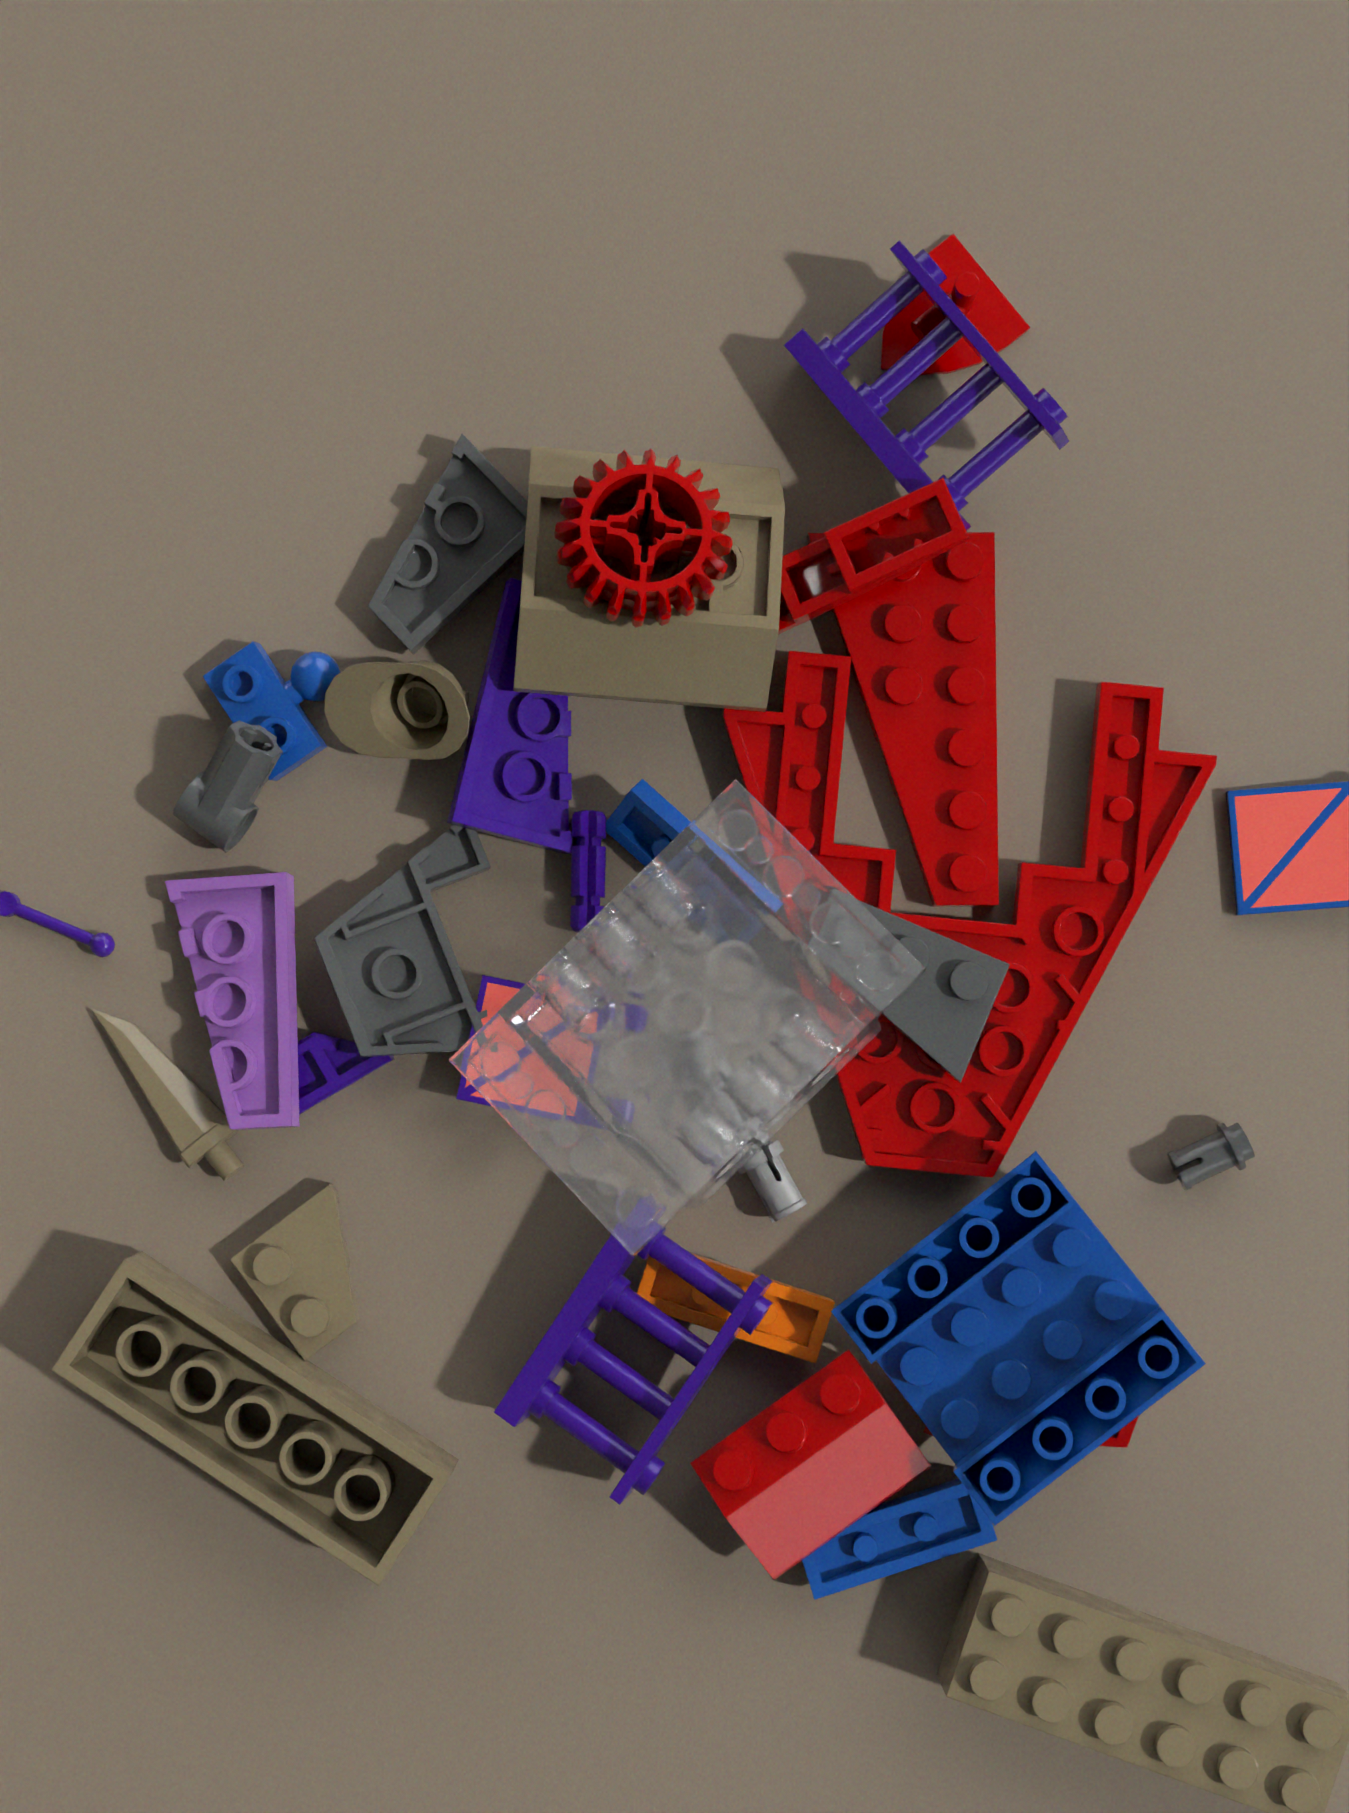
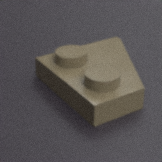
(304, 1274)

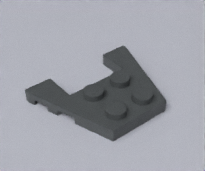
(396, 960)

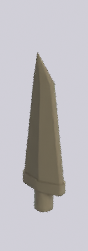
(185, 1111)

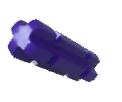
(587, 866)

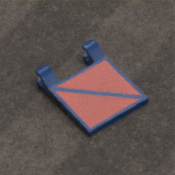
(1289, 847)

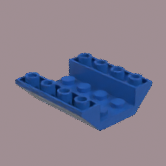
(1018, 1337)

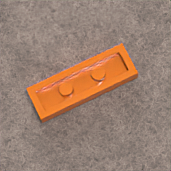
(790, 1326)

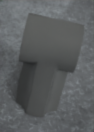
(223, 796)

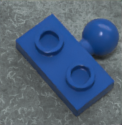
(258, 695)

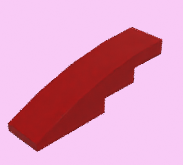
(868, 553)

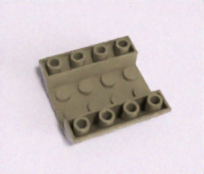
(703, 660)

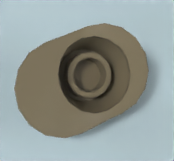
(398, 710)

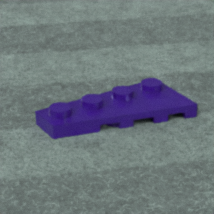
(515, 752)

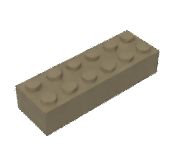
(256, 1416)
(1145, 1690)

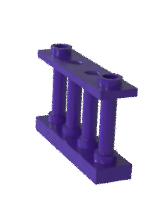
(867, 403)
(573, 1342)

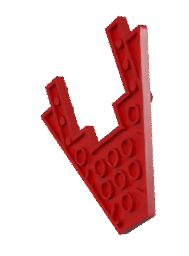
(1061, 930)

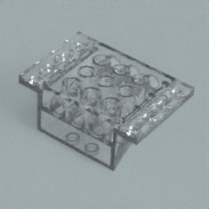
(689, 1019)

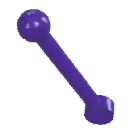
(100, 944)

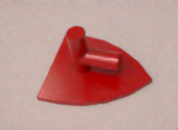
(975, 297)

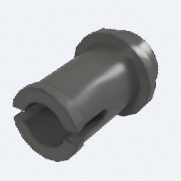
(1215, 1153)

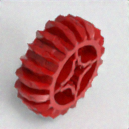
(618, 538)

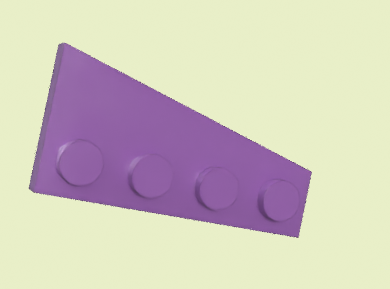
(245, 979)

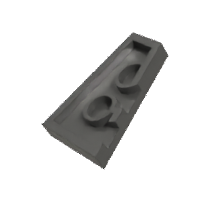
(455, 550)
(950, 1000)

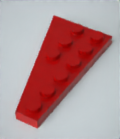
(929, 691)

